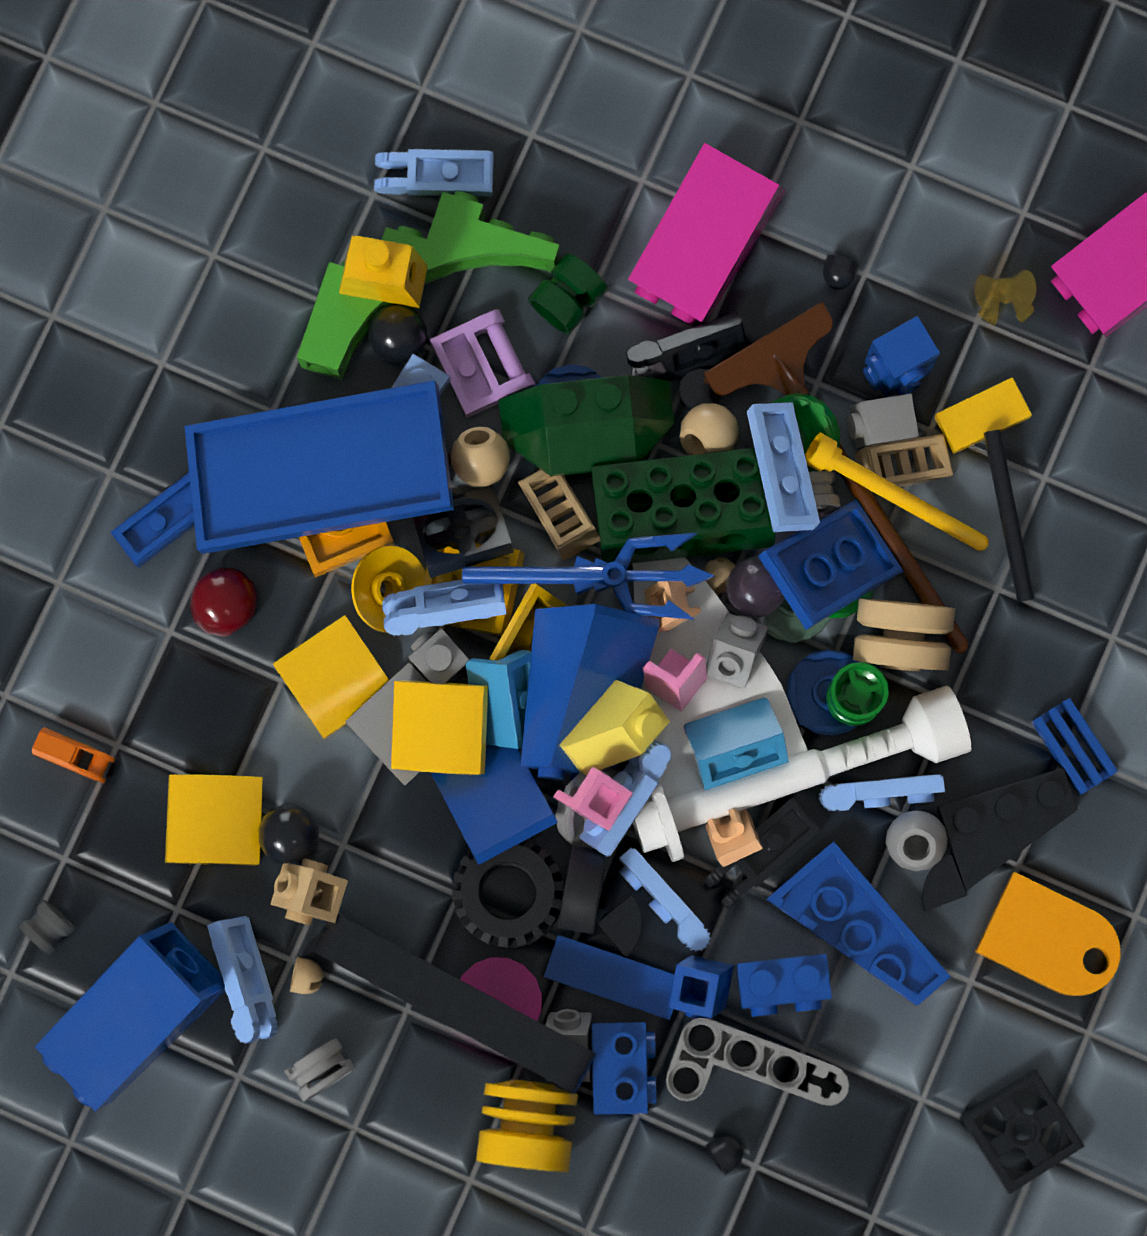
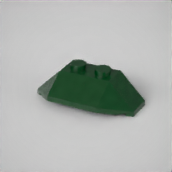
(587, 422)

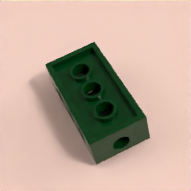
(688, 481)

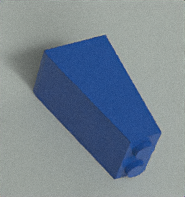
(571, 666)
(131, 1015)

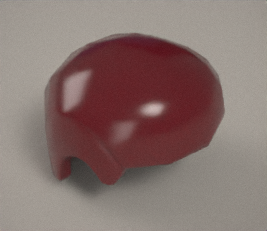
(223, 601)

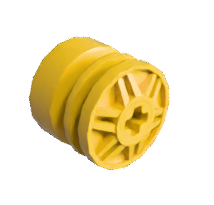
(527, 1126)

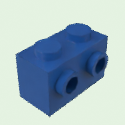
(900, 359)
(783, 981)
(621, 1068)

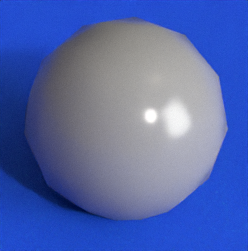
(916, 840)

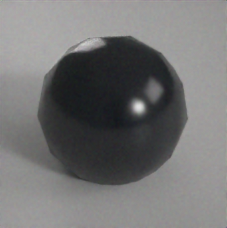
(397, 333)
(288, 834)

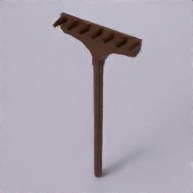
(779, 363)

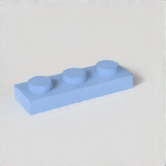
(783, 467)

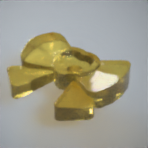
(1018, 289)

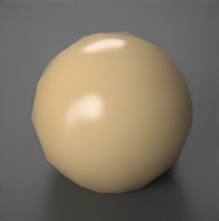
(709, 430)
(480, 456)

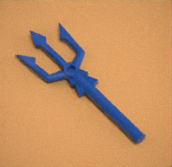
(601, 575)

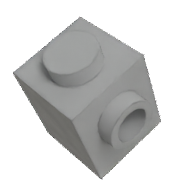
(882, 421)
(438, 658)

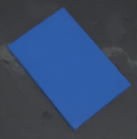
(830, 565)
(497, 806)

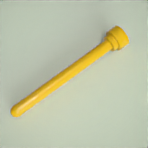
(825, 455)

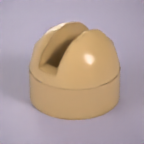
(720, 569)
(306, 976)

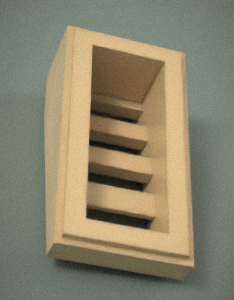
(878, 460)
(572, 534)

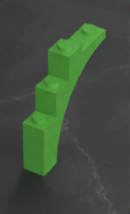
(454, 244)

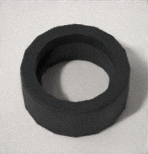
(582, 890)

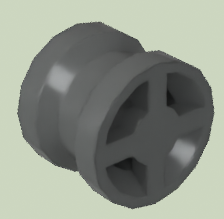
(47, 927)

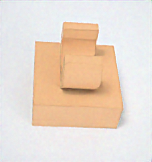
(676, 593)
(733, 836)

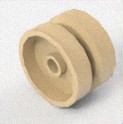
(903, 635)

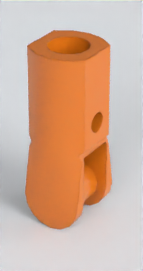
(68, 752)

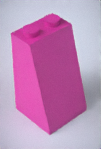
(705, 235)
(1108, 271)

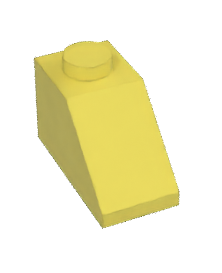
(615, 728)

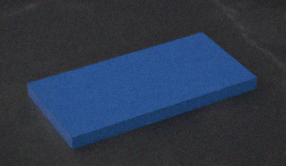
(318, 467)

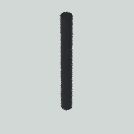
(1008, 516)

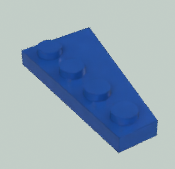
(852, 917)

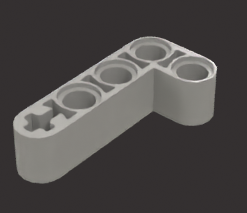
(760, 1069)

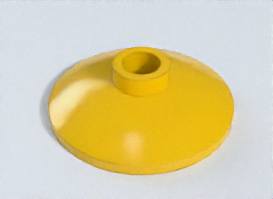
(385, 564)

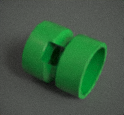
(857, 694)

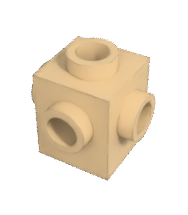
(308, 892)

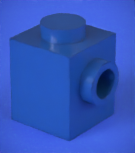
(701, 987)

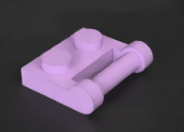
(469, 369)

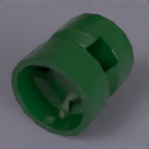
(568, 293)

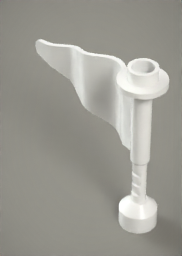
(929, 727)

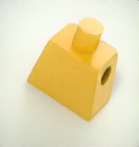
(382, 271)

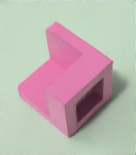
(675, 678)
(597, 799)

